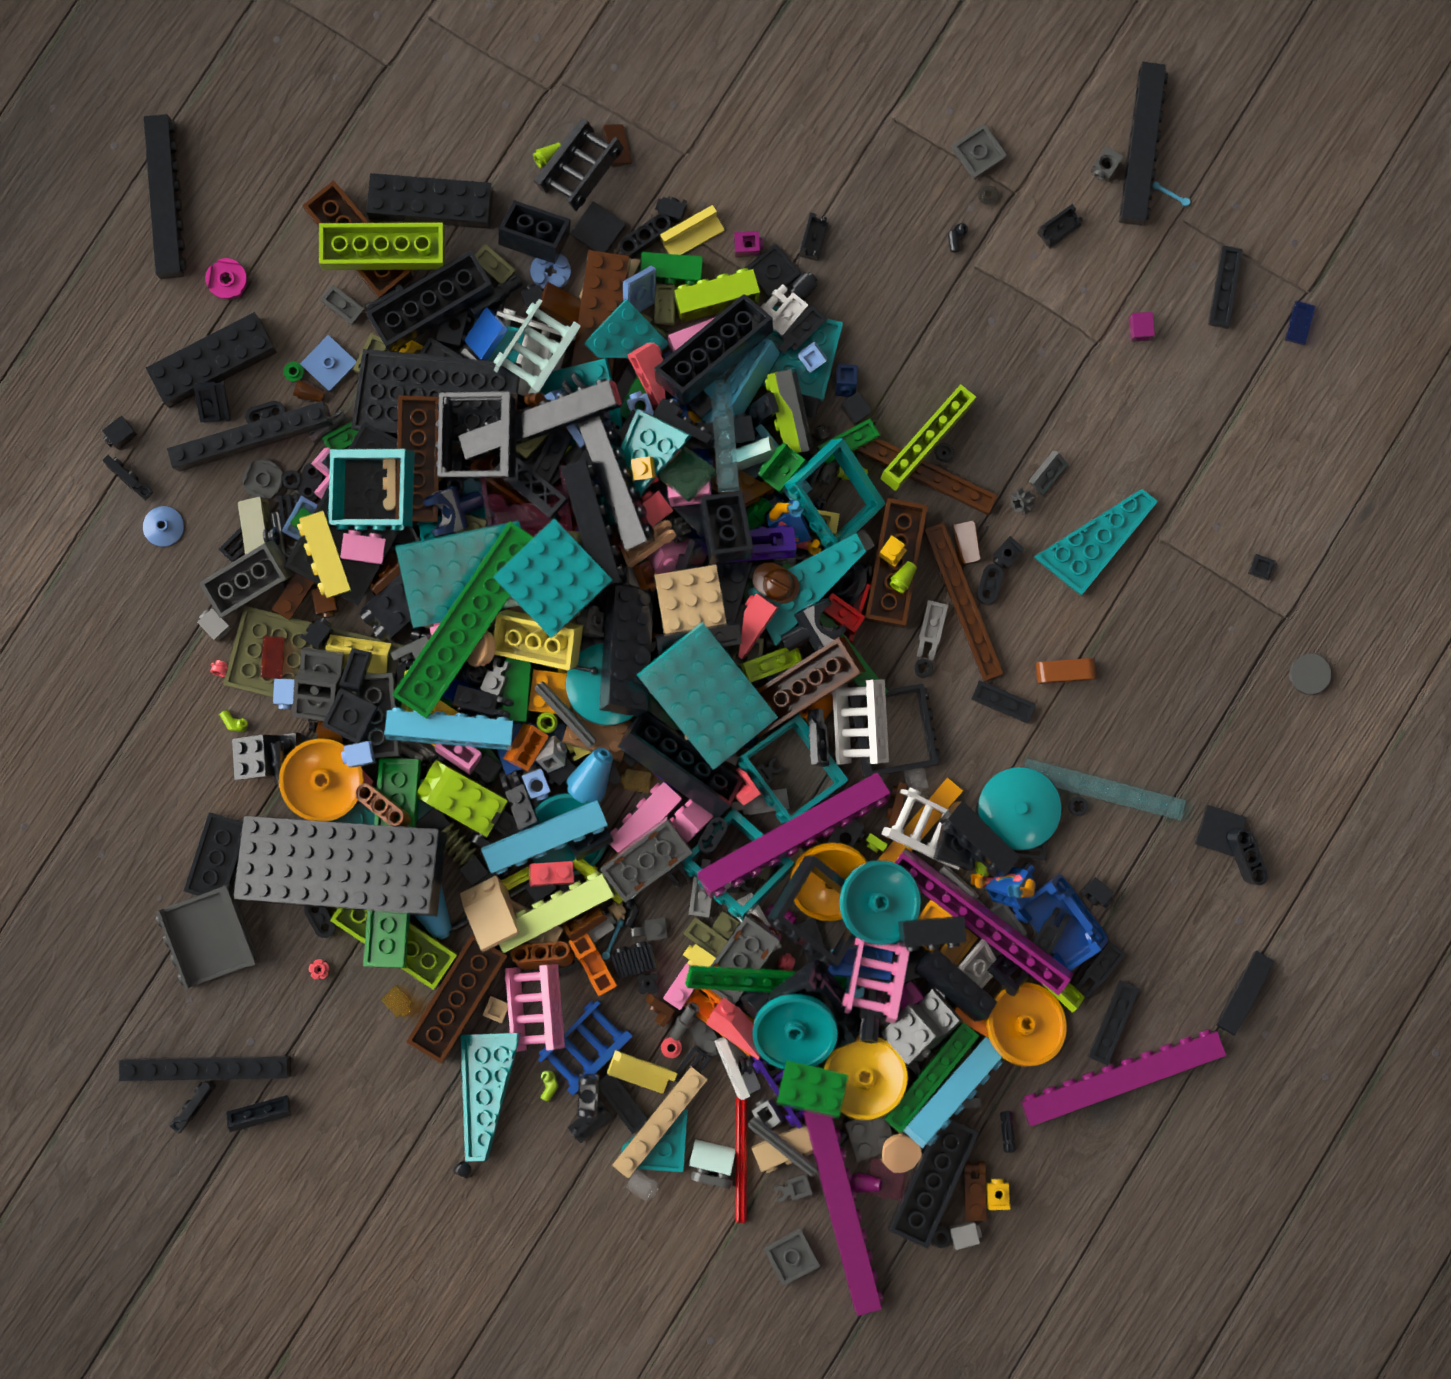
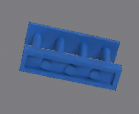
(603, 1051)

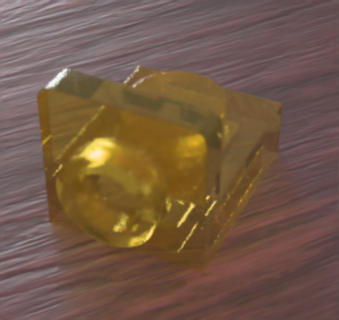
(636, 780)
(397, 1002)

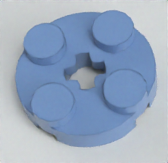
(560, 279)

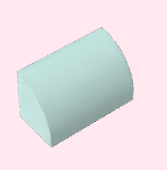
(755, 453)
(712, 1157)

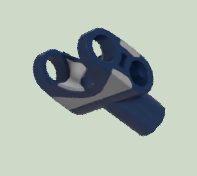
(453, 508)

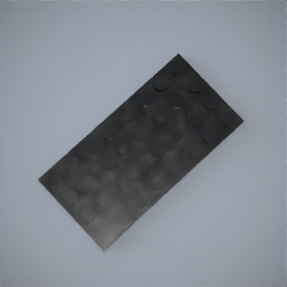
(391, 374)
(362, 501)

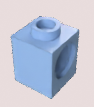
(812, 356)
(634, 397)
(283, 693)
(358, 754)
(530, 778)

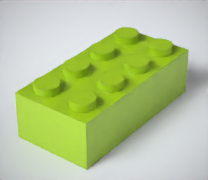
(715, 295)

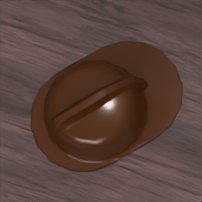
(775, 582)

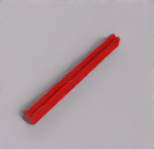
(741, 1161)

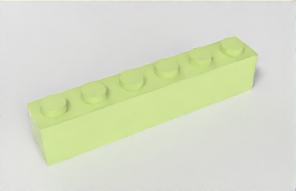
(560, 908)

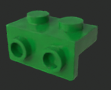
(781, 467)

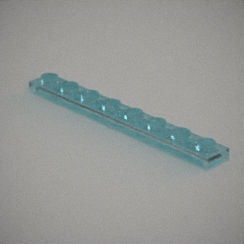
(724, 434)
(1110, 790)

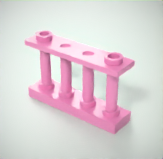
(894, 989)
(551, 1006)

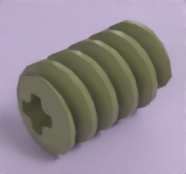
(458, 847)

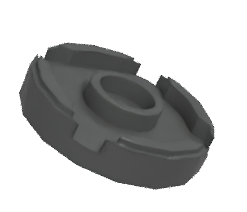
(263, 479)
(1310, 674)

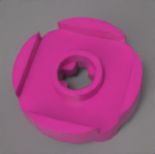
(218, 271)

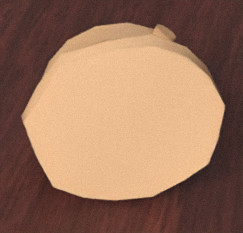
(483, 651)
(900, 1153)

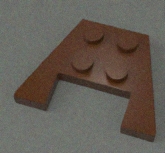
(751, 488)

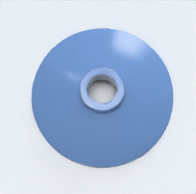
(170, 533)

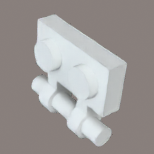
(787, 313)

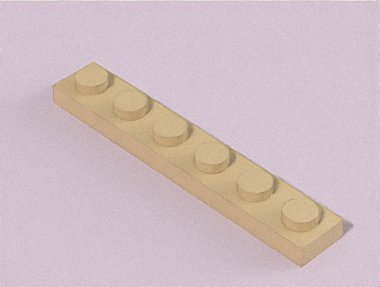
(659, 1122)

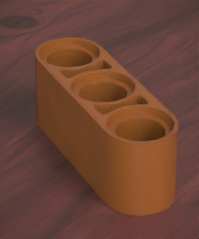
(1065, 670)
(374, 803)
(533, 952)

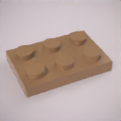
(607, 737)

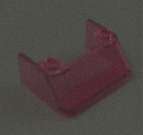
(529, 516)

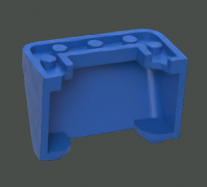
(1082, 933)

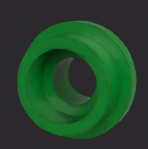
(298, 376)

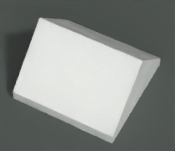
(978, 962)

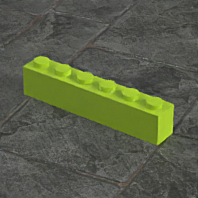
(928, 437)

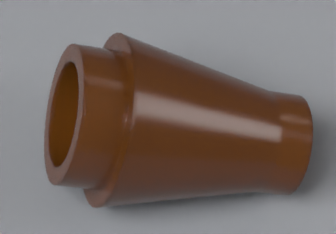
(307, 391)

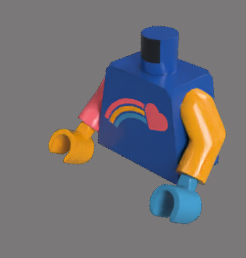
(791, 516)
(1010, 889)

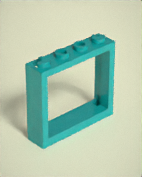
(858, 478)
(337, 488)
(802, 730)
(752, 833)

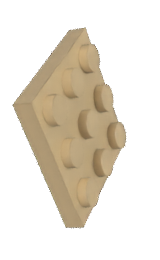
(690, 598)

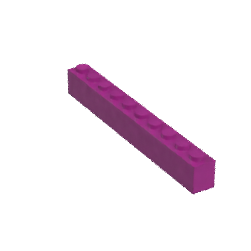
(793, 835)
(986, 923)
(1122, 1078)
(843, 1214)

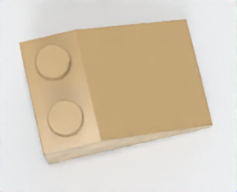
(490, 913)

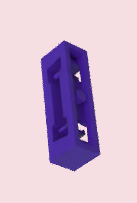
(782, 545)

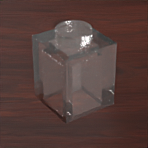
(642, 1185)

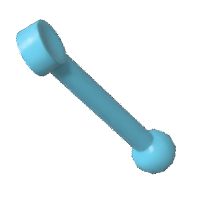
(1185, 202)
(606, 955)

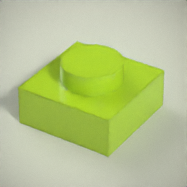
(875, 844)

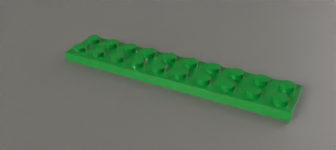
(461, 627)
(388, 932)

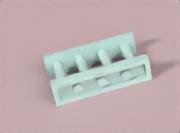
(557, 349)

